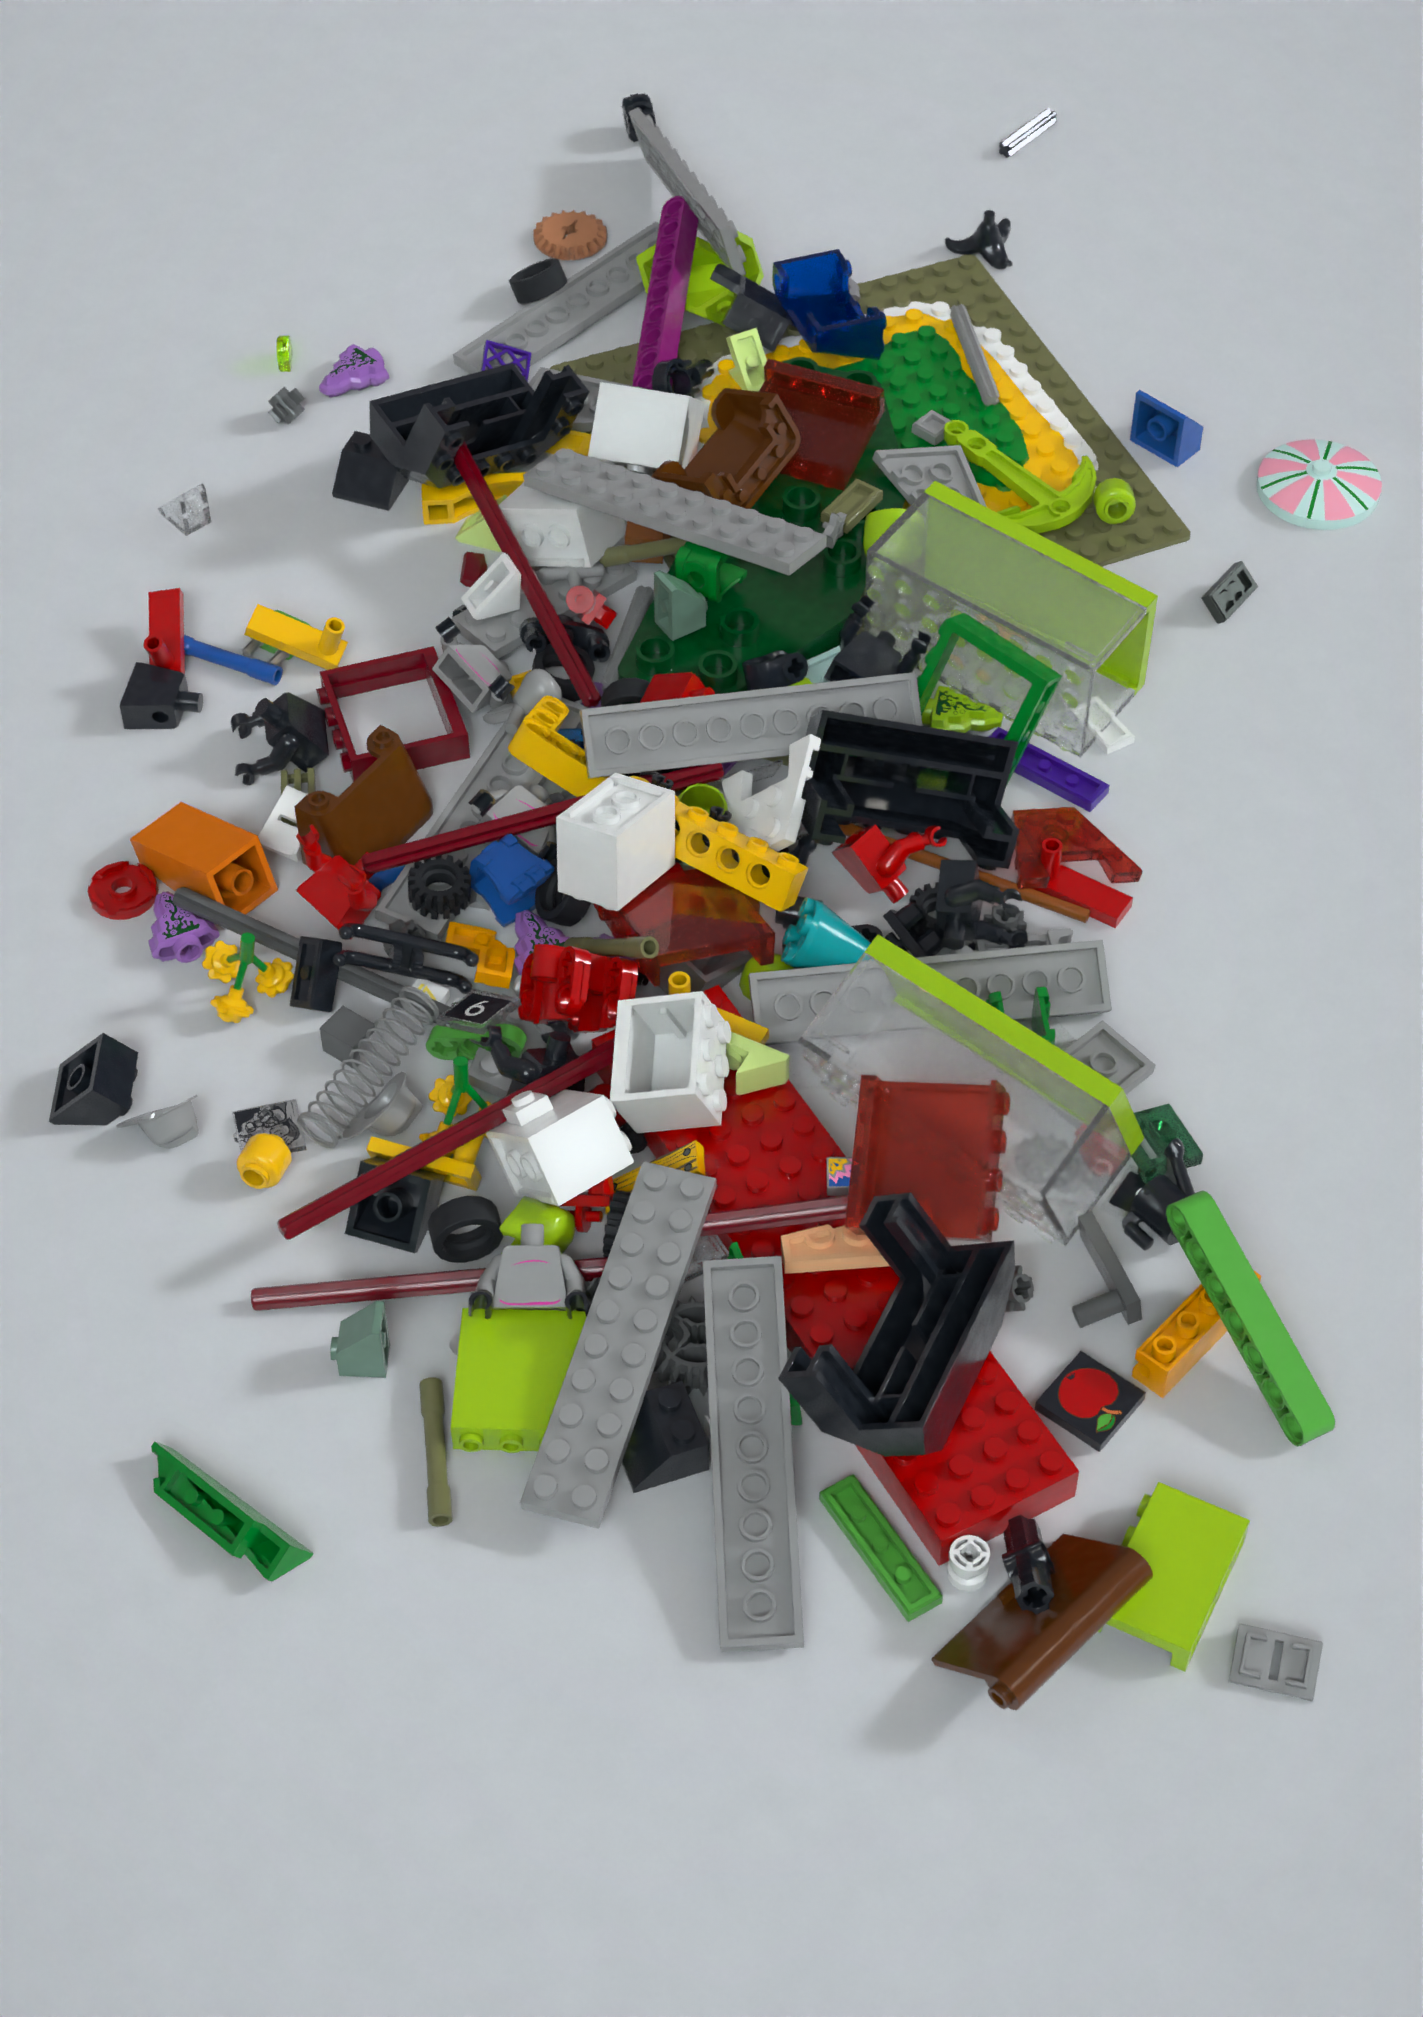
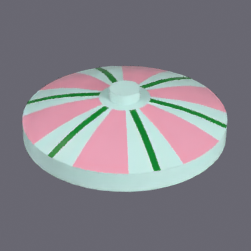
(1319, 484)

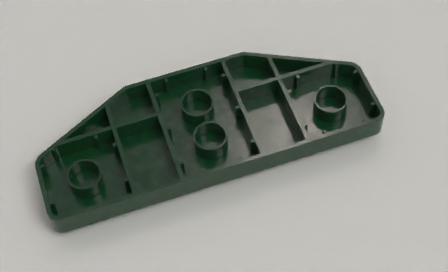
(769, 607)

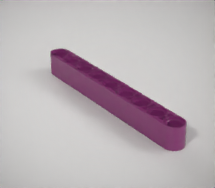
(666, 289)

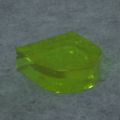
(284, 353)

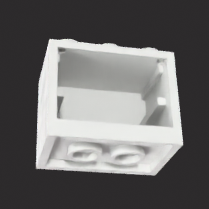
(644, 427)
(558, 530)
(615, 841)
(670, 1062)
(563, 1148)

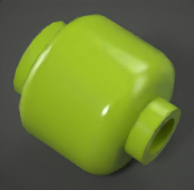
(1114, 501)

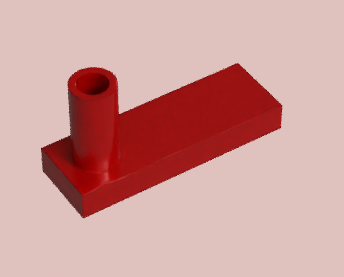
(166, 629)
(1071, 886)

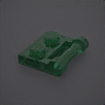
(1159, 1128)

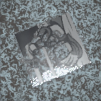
(271, 1119)

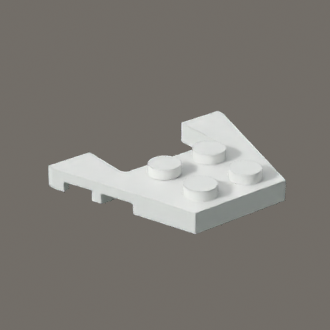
(777, 810)

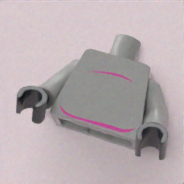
(471, 671)
(505, 803)
(530, 1278)

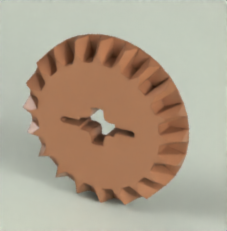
(583, 239)

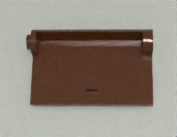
(1024, 1649)

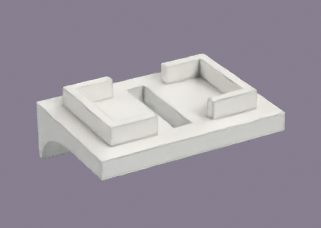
(279, 835)

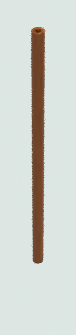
(1028, 895)

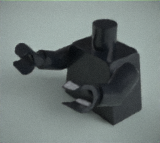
(870, 655)
(293, 730)
(960, 907)
(534, 1061)

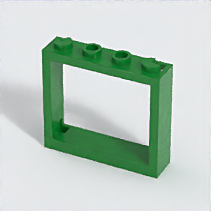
(1043, 678)

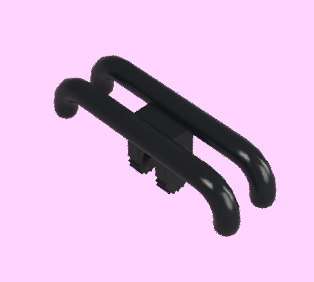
(405, 955)

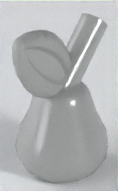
(534, 686)

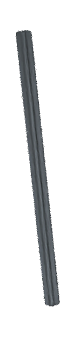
(288, 945)

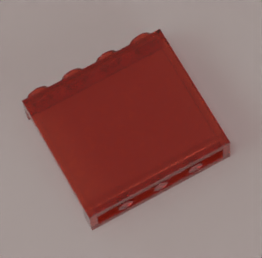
(832, 420)
(691, 921)
(933, 1143)

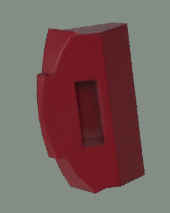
(472, 568)

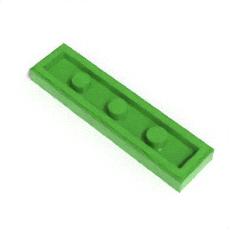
(880, 1548)

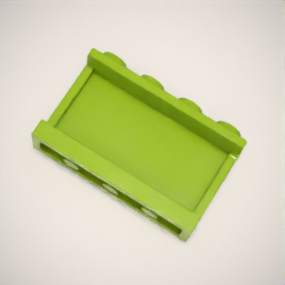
(1191, 1557)

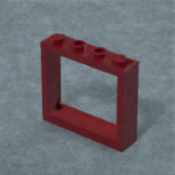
(386, 673)

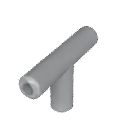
(571, 573)

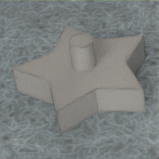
(834, 528)

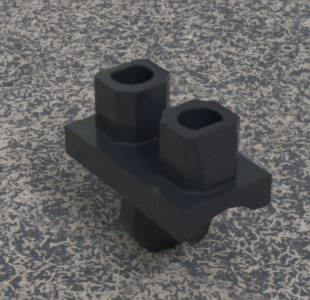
(903, 924)

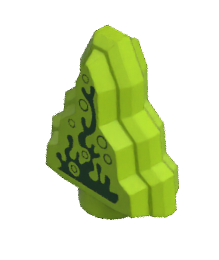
(959, 713)

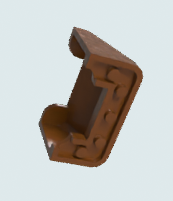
(744, 452)
(376, 810)

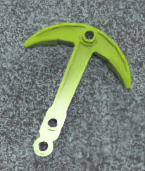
(1049, 507)

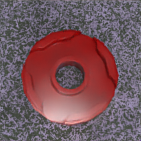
(127, 904)

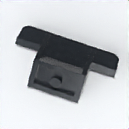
(752, 307)

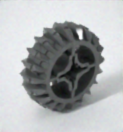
(690, 1357)

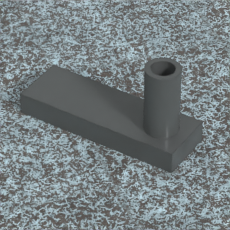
(1121, 1292)

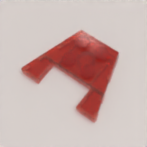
(1079, 840)

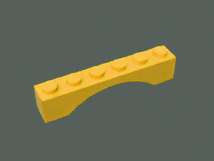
(456, 502)

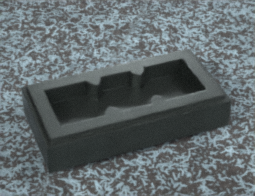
(1229, 592)

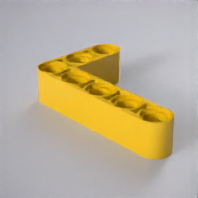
(549, 752)

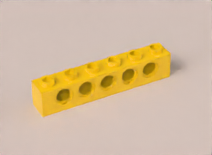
(717, 860)

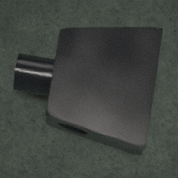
(157, 698)

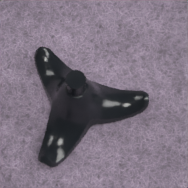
(986, 240)

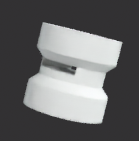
(968, 1563)

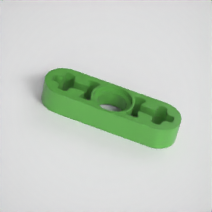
(450, 1043)

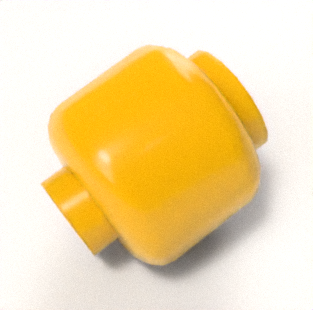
(263, 1160)

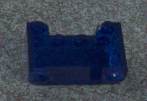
(822, 309)

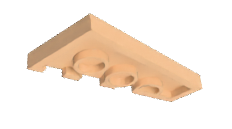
(827, 1250)

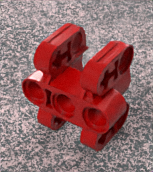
(566, 987)

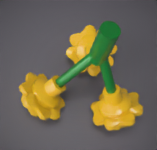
(225, 963)
(453, 1096)

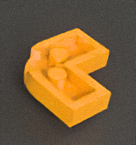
(494, 957)

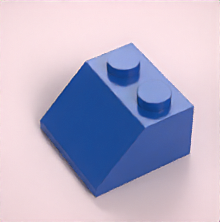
(1164, 430)

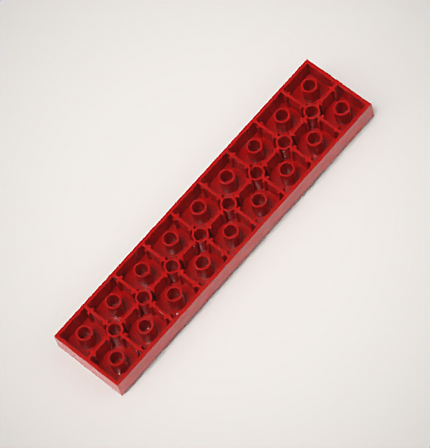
(999, 1450)

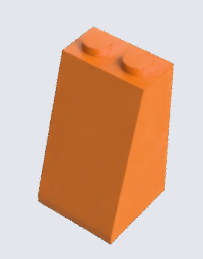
(206, 857)

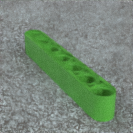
(1250, 1318)

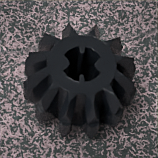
(632, 102)

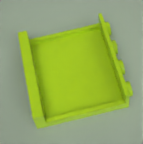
(510, 1376)

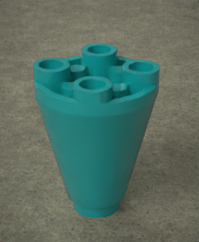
(821, 938)

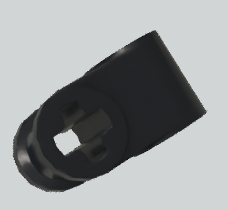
(774, 670)

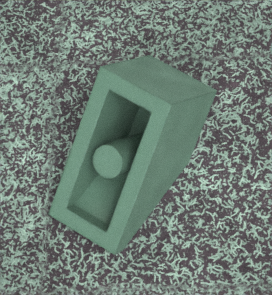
(677, 606)
(363, 1343)

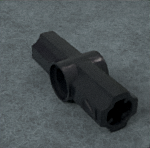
(1028, 1564)

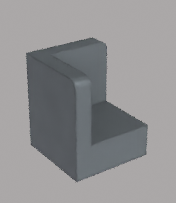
(342, 1034)

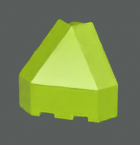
(704, 295)

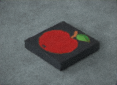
(1090, 1401)

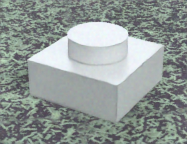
(527, 1107)

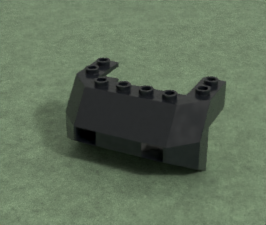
(488, 410)
(895, 792)
(924, 1344)

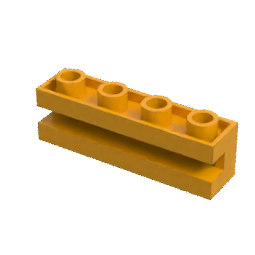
(1179, 1343)

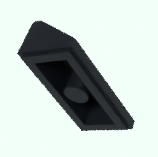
(315, 974)

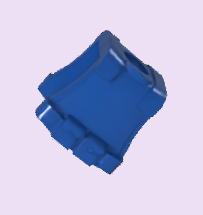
(508, 878)

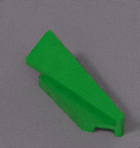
(225, 1516)

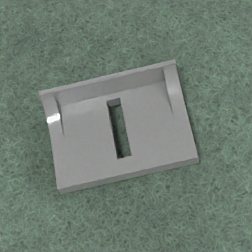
(1297, 1664)

